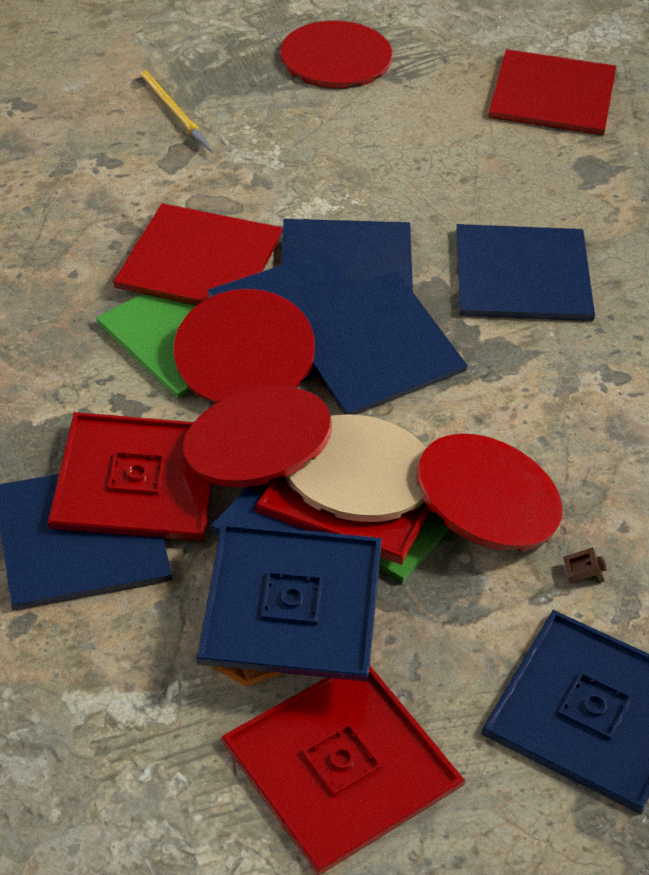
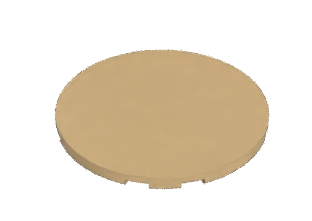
(363, 471)

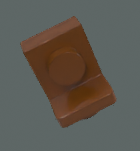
(584, 565)

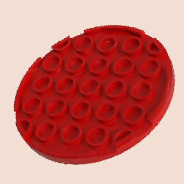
(336, 54)
(243, 344)
(257, 436)
(489, 492)

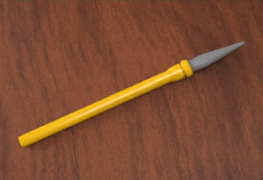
(192, 129)

